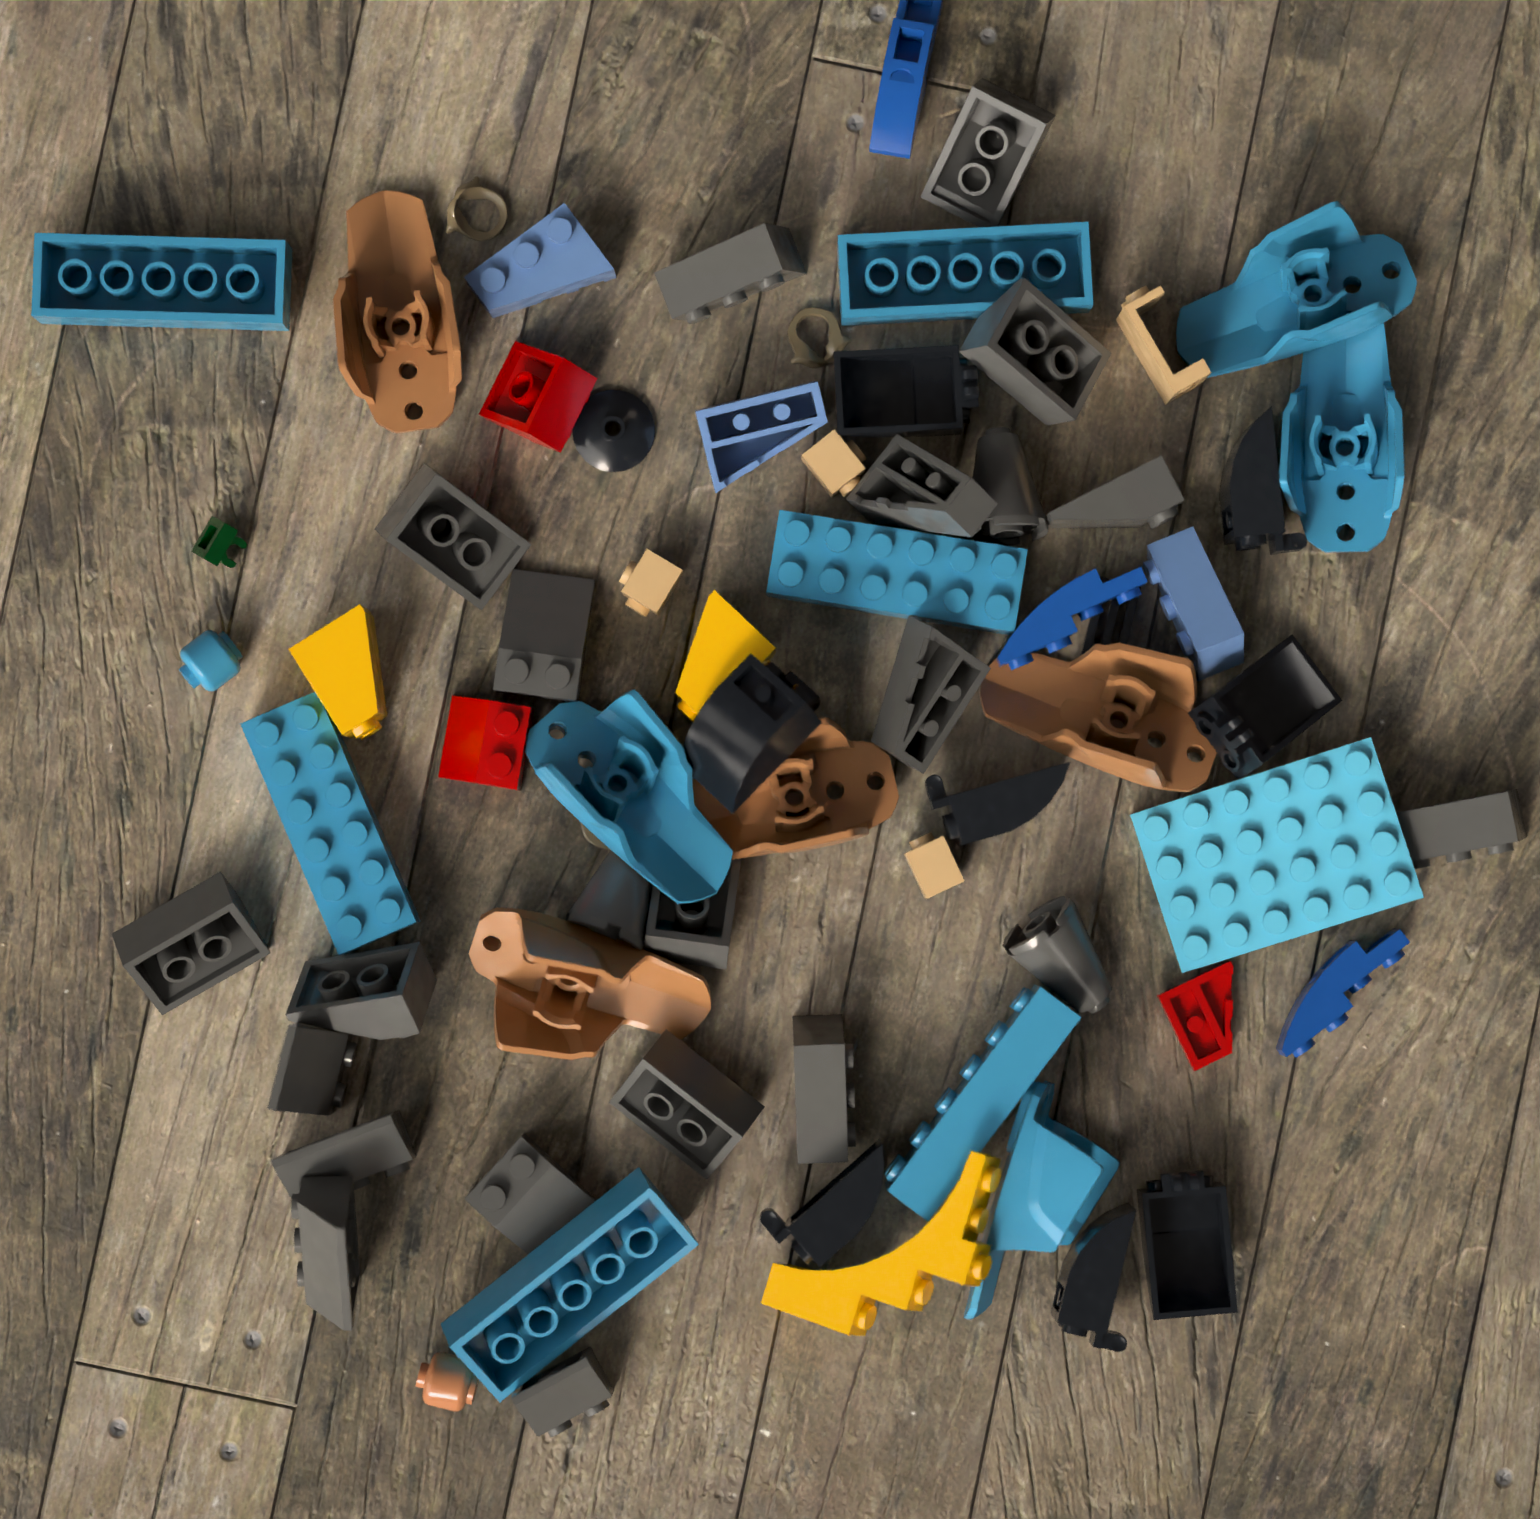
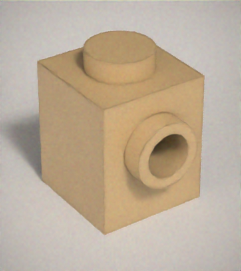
(835, 464)
(649, 583)
(933, 865)

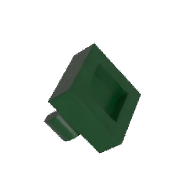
(215, 541)

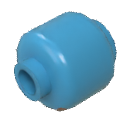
(210, 660)

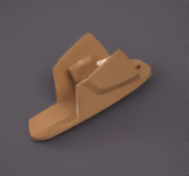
(396, 314)
(1106, 712)
(793, 805)
(573, 988)

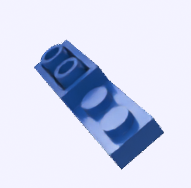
(904, 77)
(1052, 620)
(1323, 998)

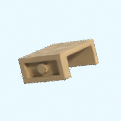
(1168, 385)

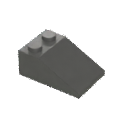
(987, 154)
(1127, 501)
(452, 536)
(544, 636)
(697, 930)
(366, 992)
(312, 1070)
(528, 1195)

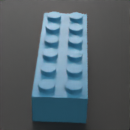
(960, 271)
(162, 281)
(896, 572)
(330, 823)
(981, 1100)
(568, 1285)

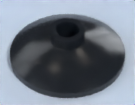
(619, 451)

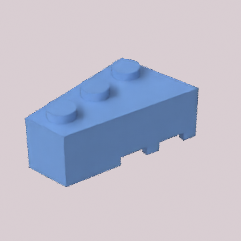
(540, 264)
(757, 427)
(1195, 603)

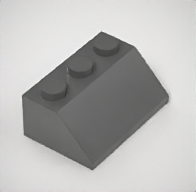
(1036, 353)
(190, 943)
(686, 1104)
(352, 1152)
(328, 1246)

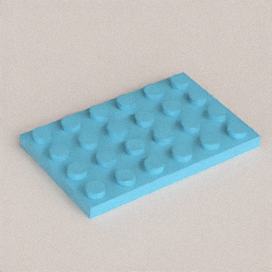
(1277, 855)

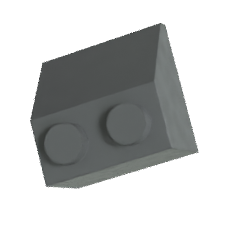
(563, 1393)

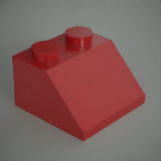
(538, 396)
(486, 742)

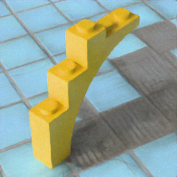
(903, 1278)

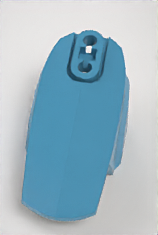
(1295, 294)
(1344, 433)
(634, 794)
(1044, 1188)

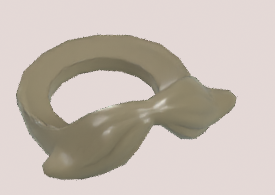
(458, 222)
(802, 351)

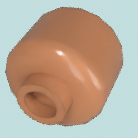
(447, 1382)

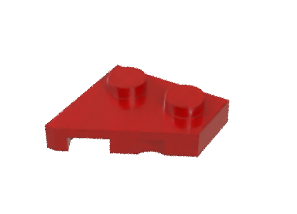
(1202, 1015)

